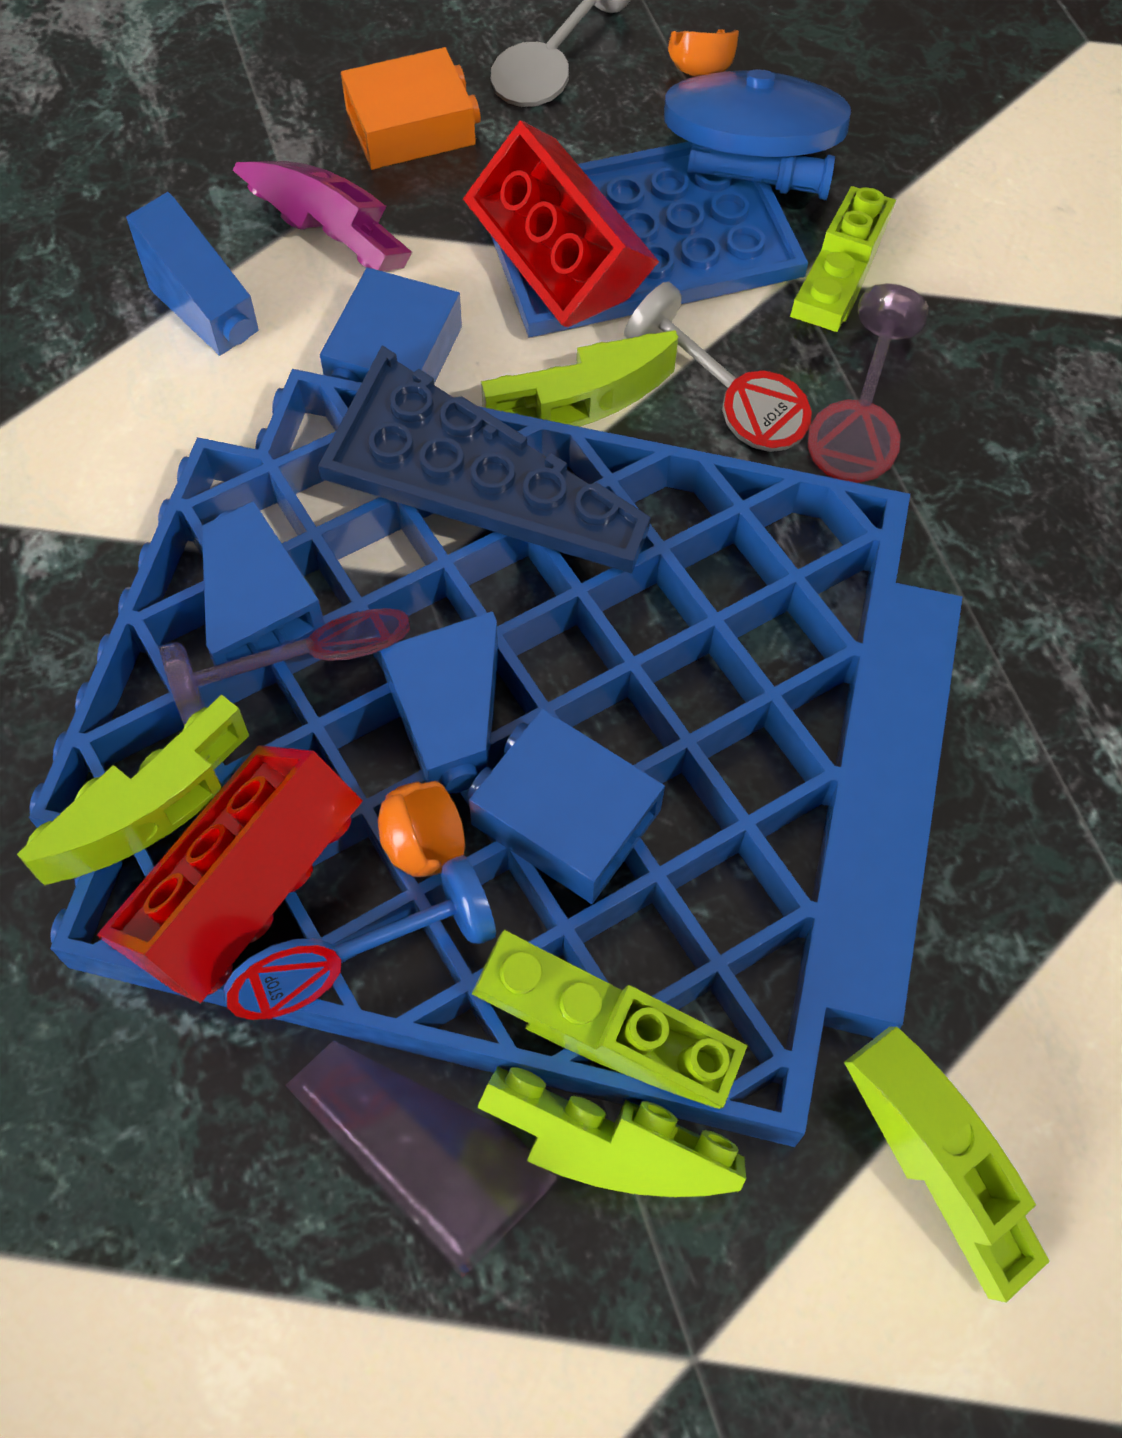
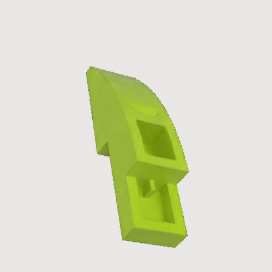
(844, 259)
(598, 385)
(125, 815)
(610, 1024)
(634, 1155)
(956, 1155)

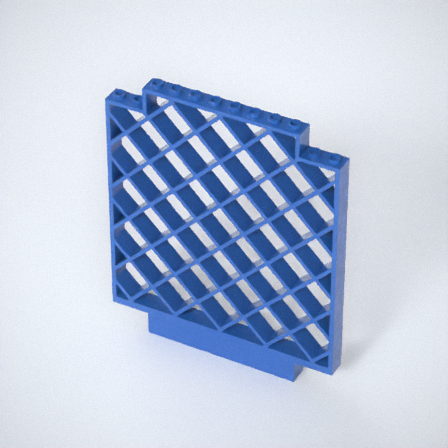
(876, 794)

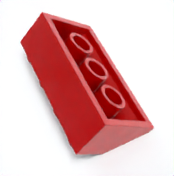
(558, 227)
(232, 870)

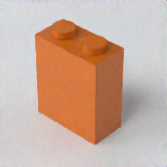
(410, 107)

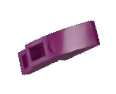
(322, 199)

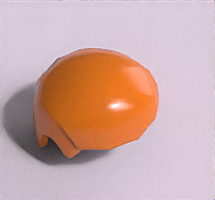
(703, 52)
(420, 828)

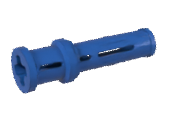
(786, 172)

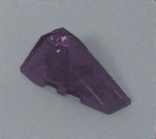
(433, 1158)

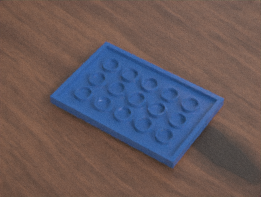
(702, 228)

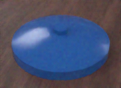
(757, 113)

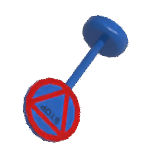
(304, 969)

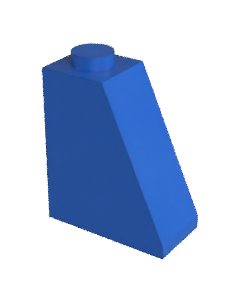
(191, 275)
(252, 588)
(447, 697)

